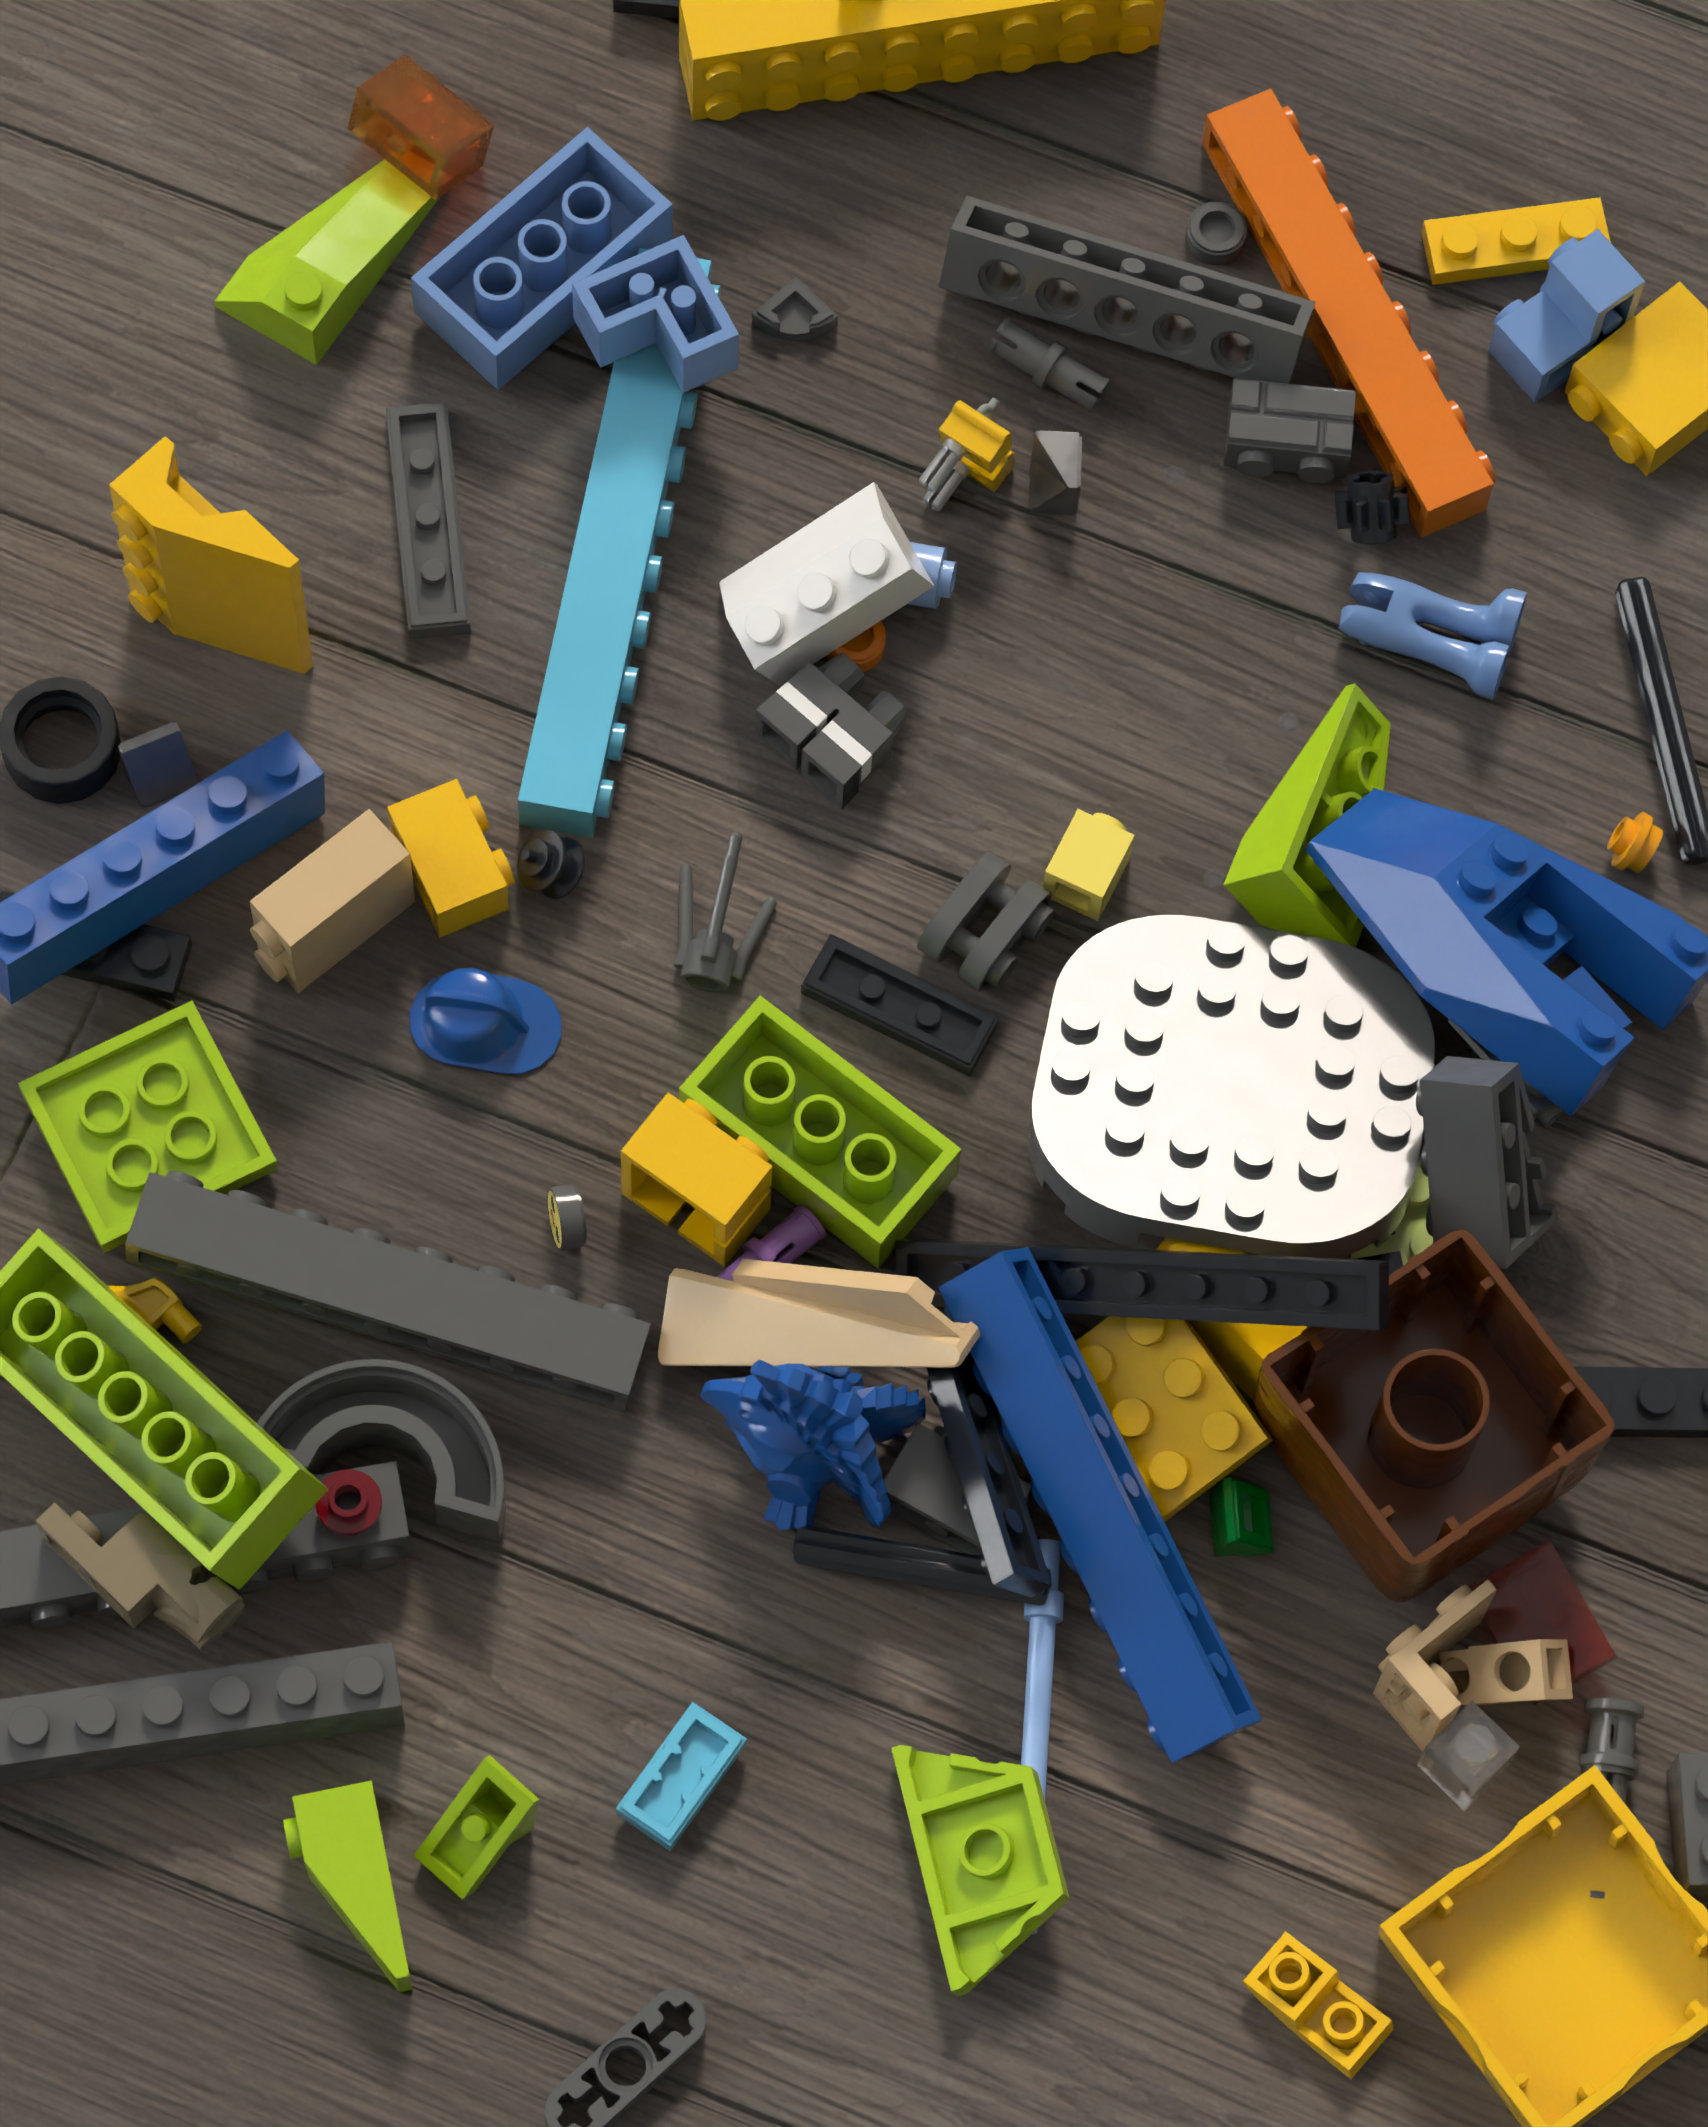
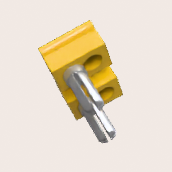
(970, 447)

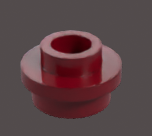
(349, 1521)

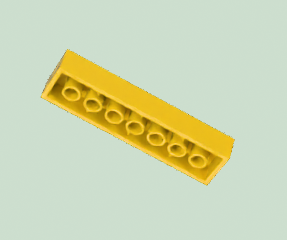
(802, 51)

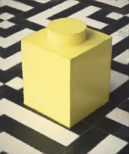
(1089, 863)

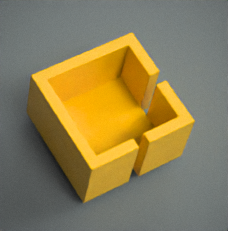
(687, 1159)

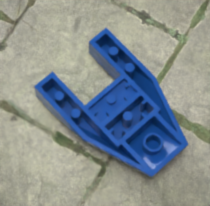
(1484, 914)

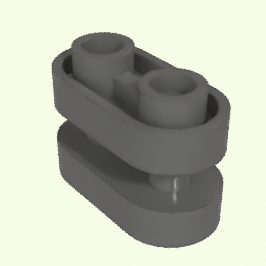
(992, 955)

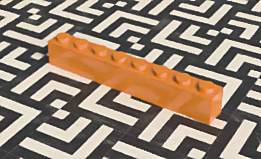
(1353, 322)

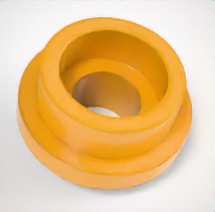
(1634, 842)

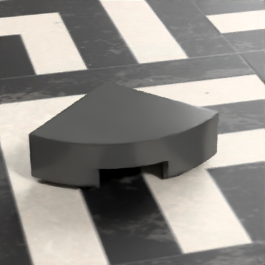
(795, 314)

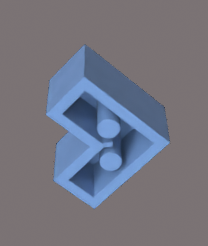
(661, 301)
(1579, 305)

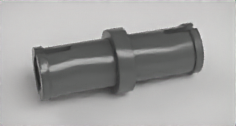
(1049, 365)

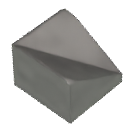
(1055, 472)

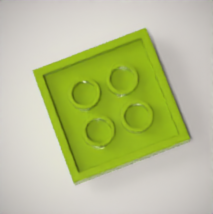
(141, 1107)

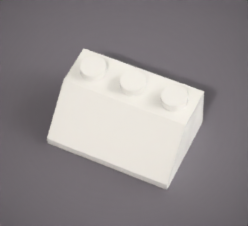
(823, 586)

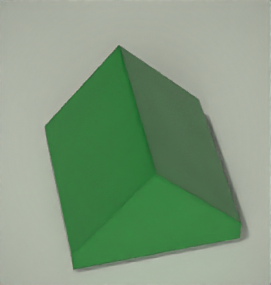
(1240, 1519)

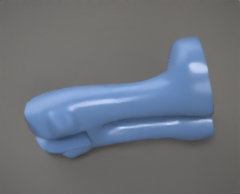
(1411, 604)

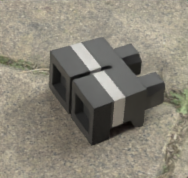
(826, 731)

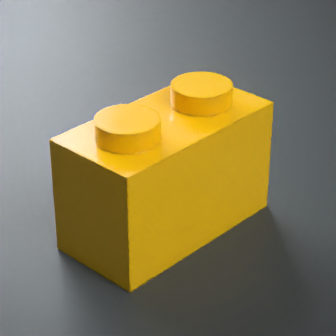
(451, 858)

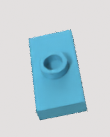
(681, 1776)

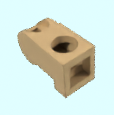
(1510, 1672)

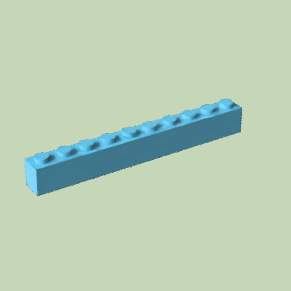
(605, 595)

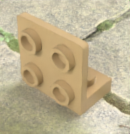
(1424, 1694)

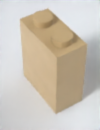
(331, 902)

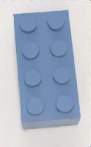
(509, 277)

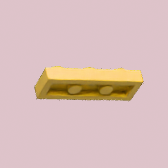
(1506, 239)

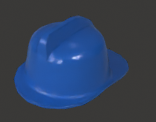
(485, 1022)

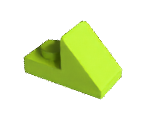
(478, 1828)

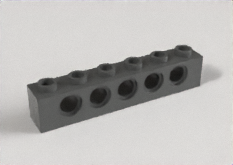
(1125, 293)

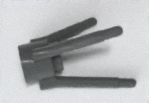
(709, 959)

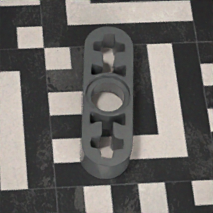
(652, 2021)

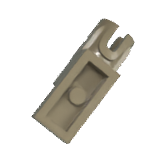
(142, 1572)

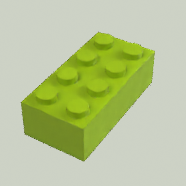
(827, 1130)

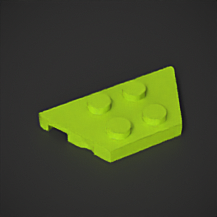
(981, 1856)

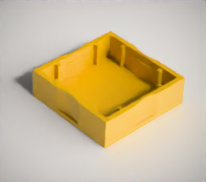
(1557, 1988)

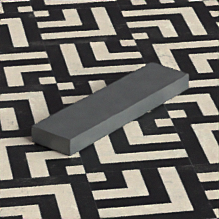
(428, 520)

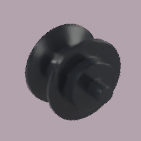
(551, 864)

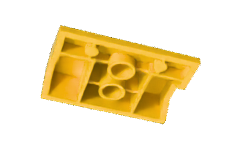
(206, 569)

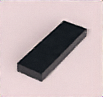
(900, 1005)

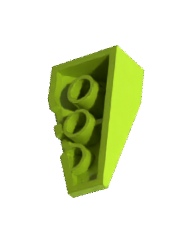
(325, 265)
(1331, 774)

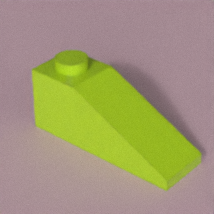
(348, 1864)

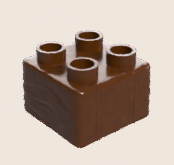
(1432, 1429)

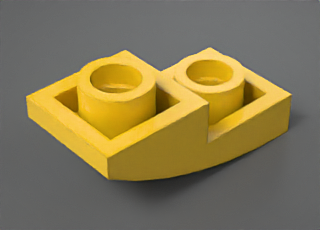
(1317, 2005)

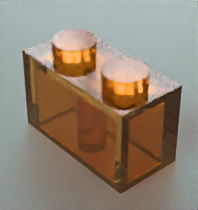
(420, 126)

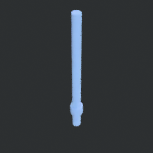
(1040, 1668)

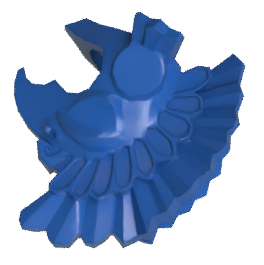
(814, 1430)

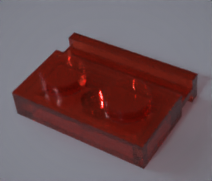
(1543, 1602)

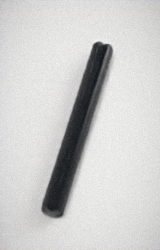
(1664, 718)

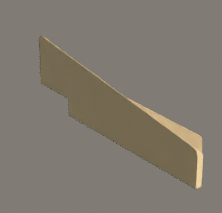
(808, 1319)

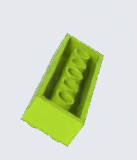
(147, 1413)

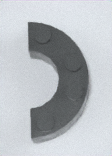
(401, 1409)

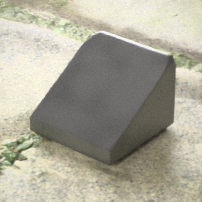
(157, 764)

